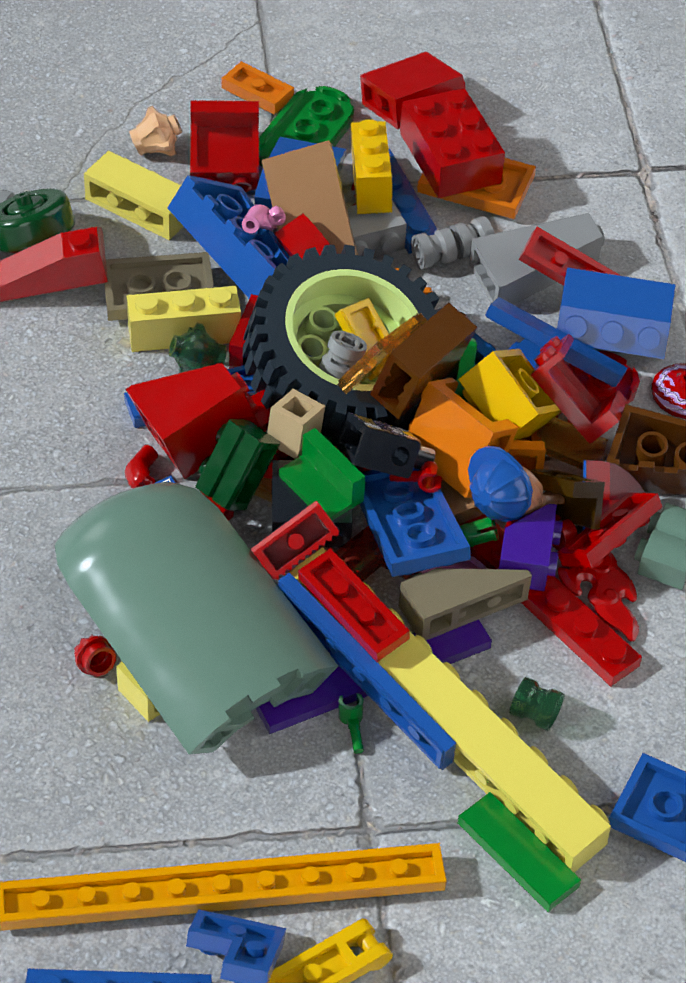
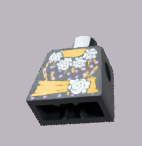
(382, 446)

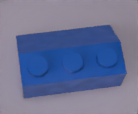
(617, 312)

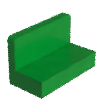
(324, 476)

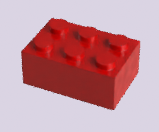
(452, 143)

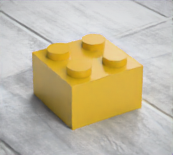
(505, 390)

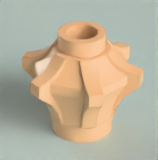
(156, 133)

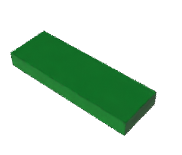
(519, 851)

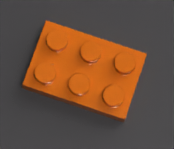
(499, 199)

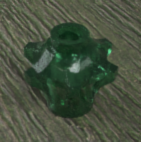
(196, 349)

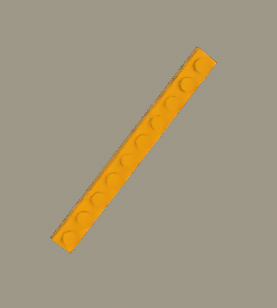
(220, 886)

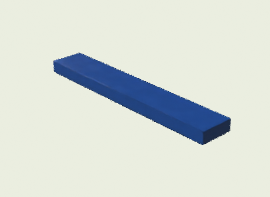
(371, 676)

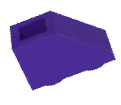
(529, 545)

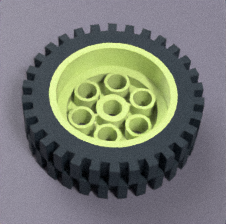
(298, 317)

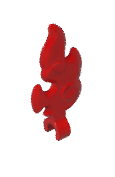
(608, 588)

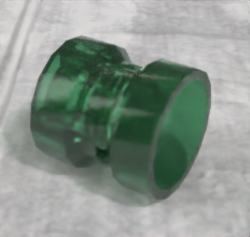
(536, 703)

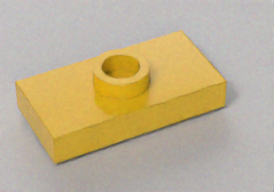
(363, 322)

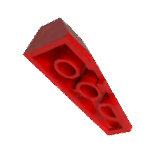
(55, 265)

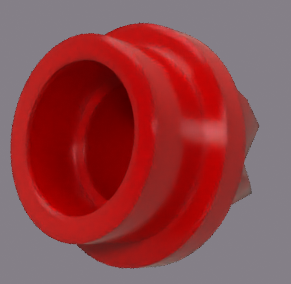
(95, 656)

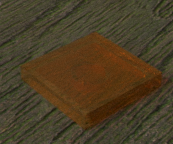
(378, 354)

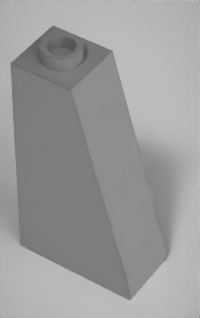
(497, 255)

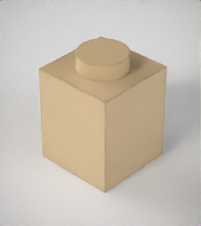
(292, 418)

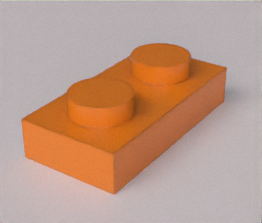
(257, 86)

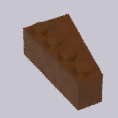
(651, 450)

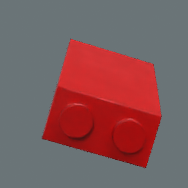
(189, 410)

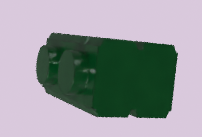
(236, 464)

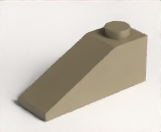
(455, 597)

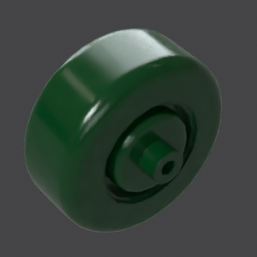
(34, 218)

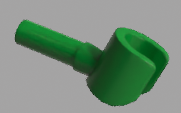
(352, 717)

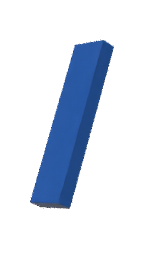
(540, 333)

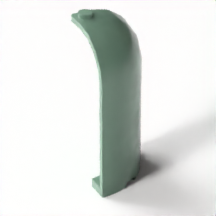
(189, 611)

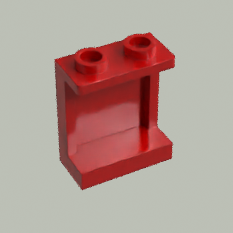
(406, 80)
(225, 142)
(572, 395)

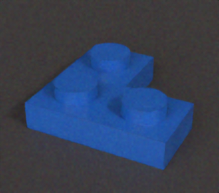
(248, 945)

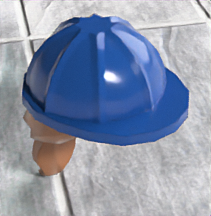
(504, 487)

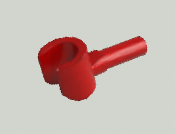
(423, 477)

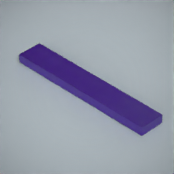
(447, 647)

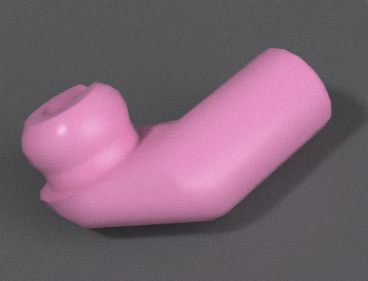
(264, 218)

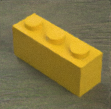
(371, 167)

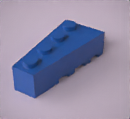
(214, 218)

